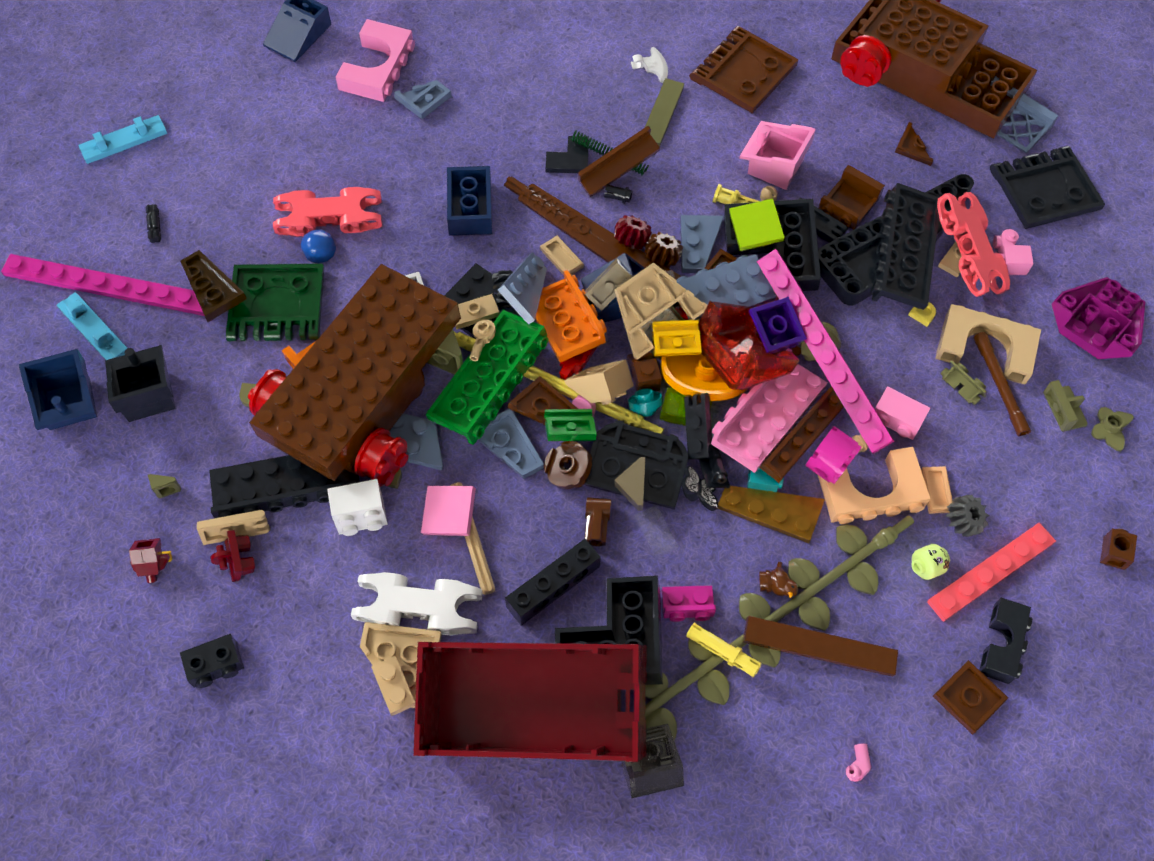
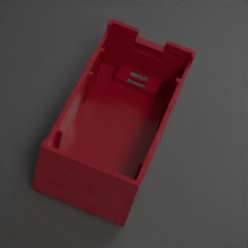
(530, 700)

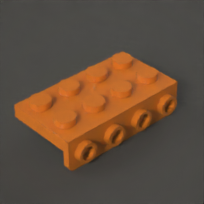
(569, 319)

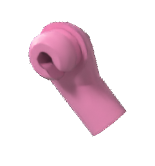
(861, 765)

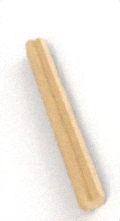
(478, 558)

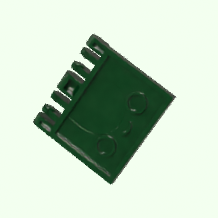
(277, 298)

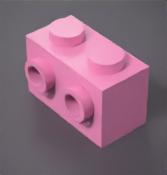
(901, 413)

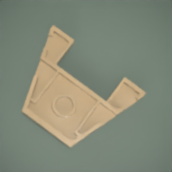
(648, 296)

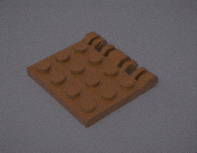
(744, 69)

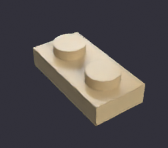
(393, 685)

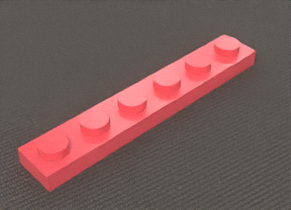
(991, 572)

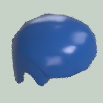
(318, 246)

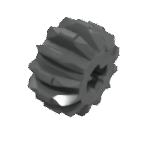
(967, 515)

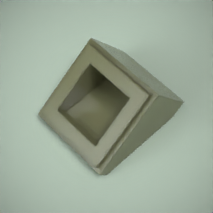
(163, 485)

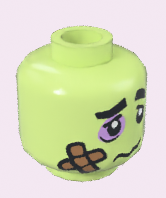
(931, 561)

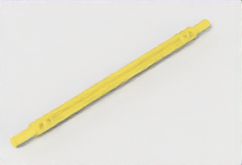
(611, 409)

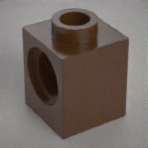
(1112, 555)

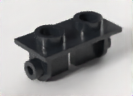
(714, 471)

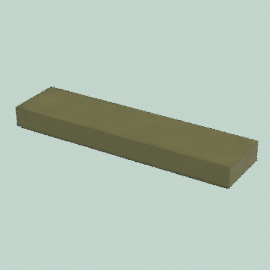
(664, 109)

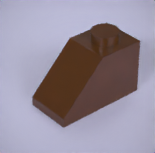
(645, 372)

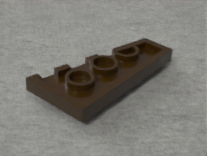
(211, 286)

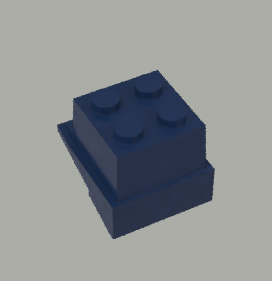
(58, 390)

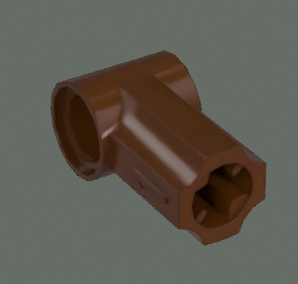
(597, 518)

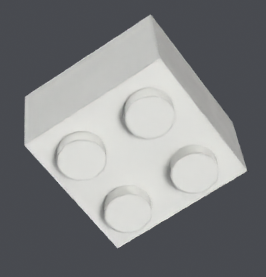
(357, 507)

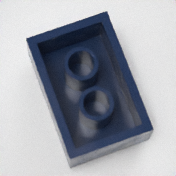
(469, 200)

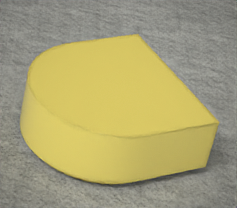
(923, 316)

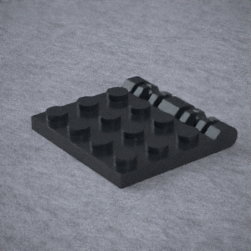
(1047, 189)

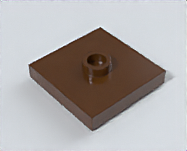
(970, 697)

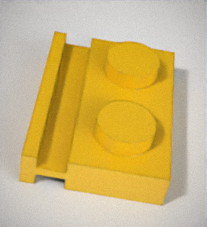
(676, 338)

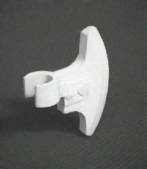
(653, 64)

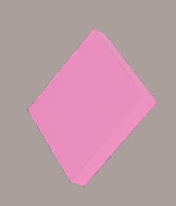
(448, 510)

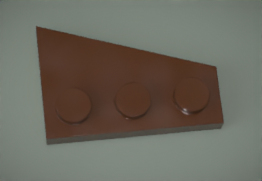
(537, 398)

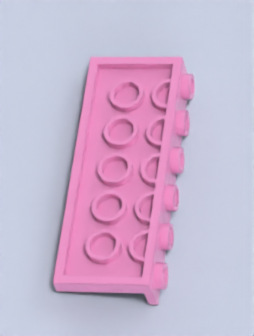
(766, 416)

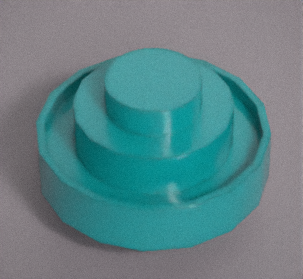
(645, 402)

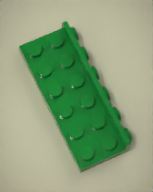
(485, 385)

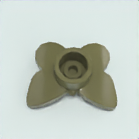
(1111, 427)

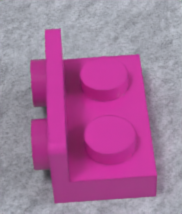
(688, 602)

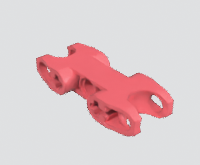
(312, 212)
(977, 257)

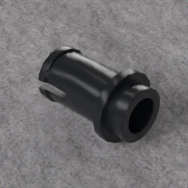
(618, 193)

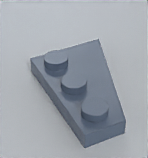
(698, 239)
(511, 444)

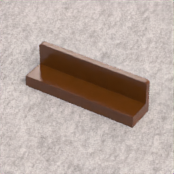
(618, 162)

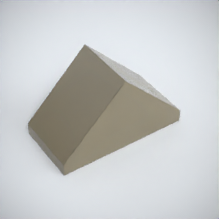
(631, 483)

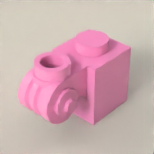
(1017, 257)

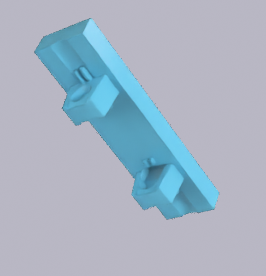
(122, 138)
(92, 327)

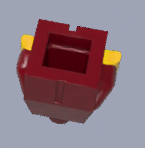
(148, 558)

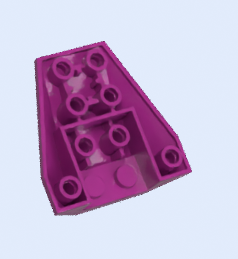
(1101, 318)

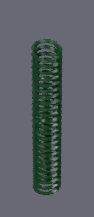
(599, 151)

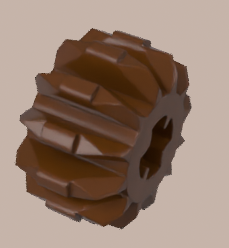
(663, 249)

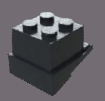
(139, 383)

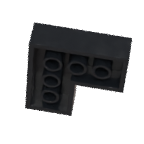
(799, 244)
(631, 619)

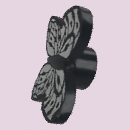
(695, 489)

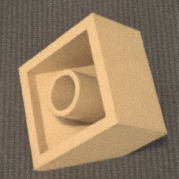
(602, 382)

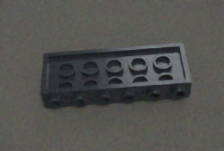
(906, 247)
(270, 486)

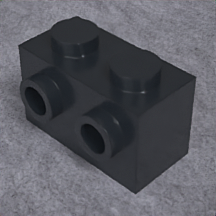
(212, 661)

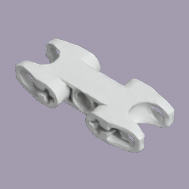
(399, 601)

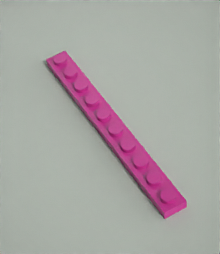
(102, 284)
(827, 354)

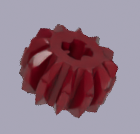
(632, 232)

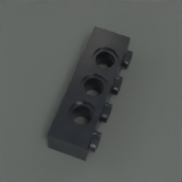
(552, 582)

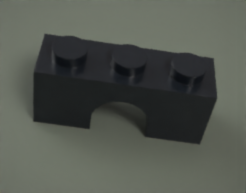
(1013, 622)

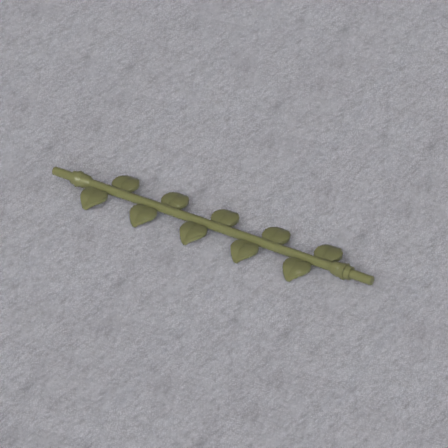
(812, 611)

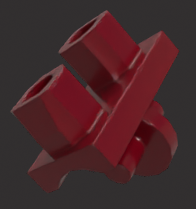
(233, 546)

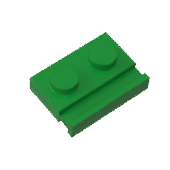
(570, 425)

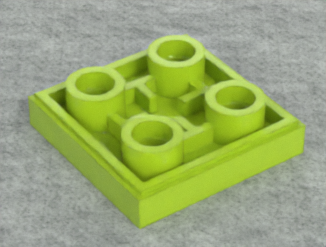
(756, 224)

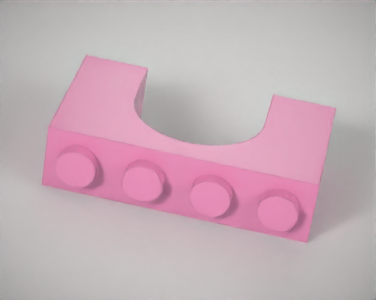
(379, 80)

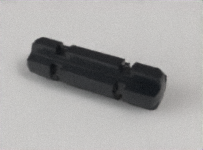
(153, 223)

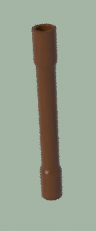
(1016, 415)

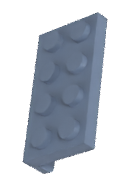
(731, 283)

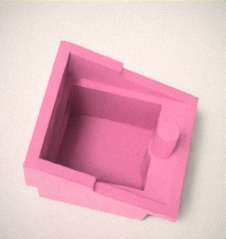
(777, 152)

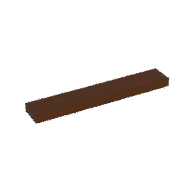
(803, 435)
(820, 646)

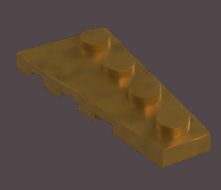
(775, 510)

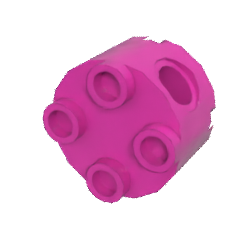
(833, 455)

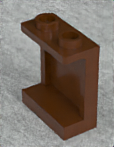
(852, 197)

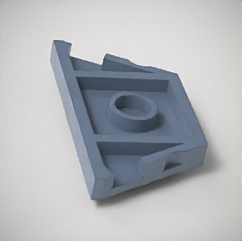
(421, 440)

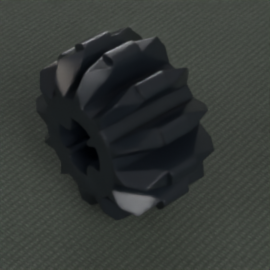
(498, 279)

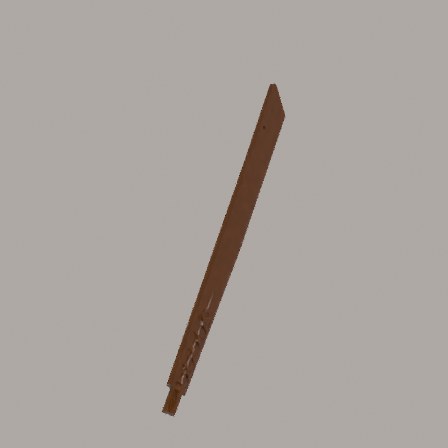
(582, 228)

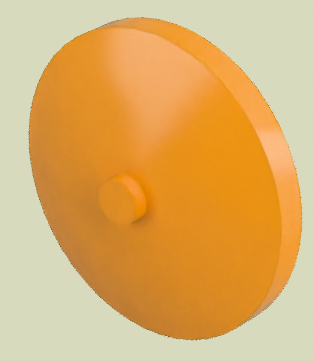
(695, 376)

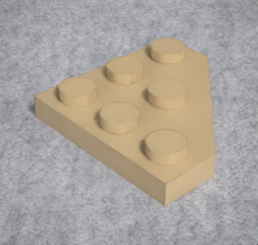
(386, 641)

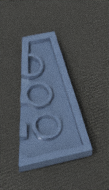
(525, 287)

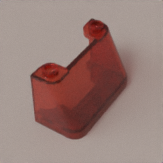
(735, 350)

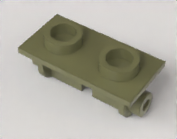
(971, 388)

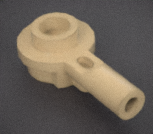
(483, 332)

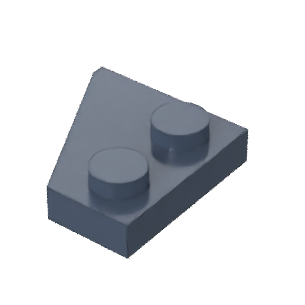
(424, 98)

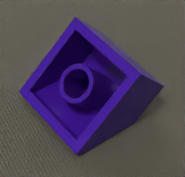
(778, 325)

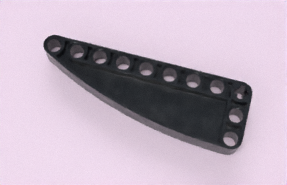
(850, 259)

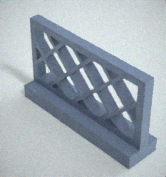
(1033, 115)

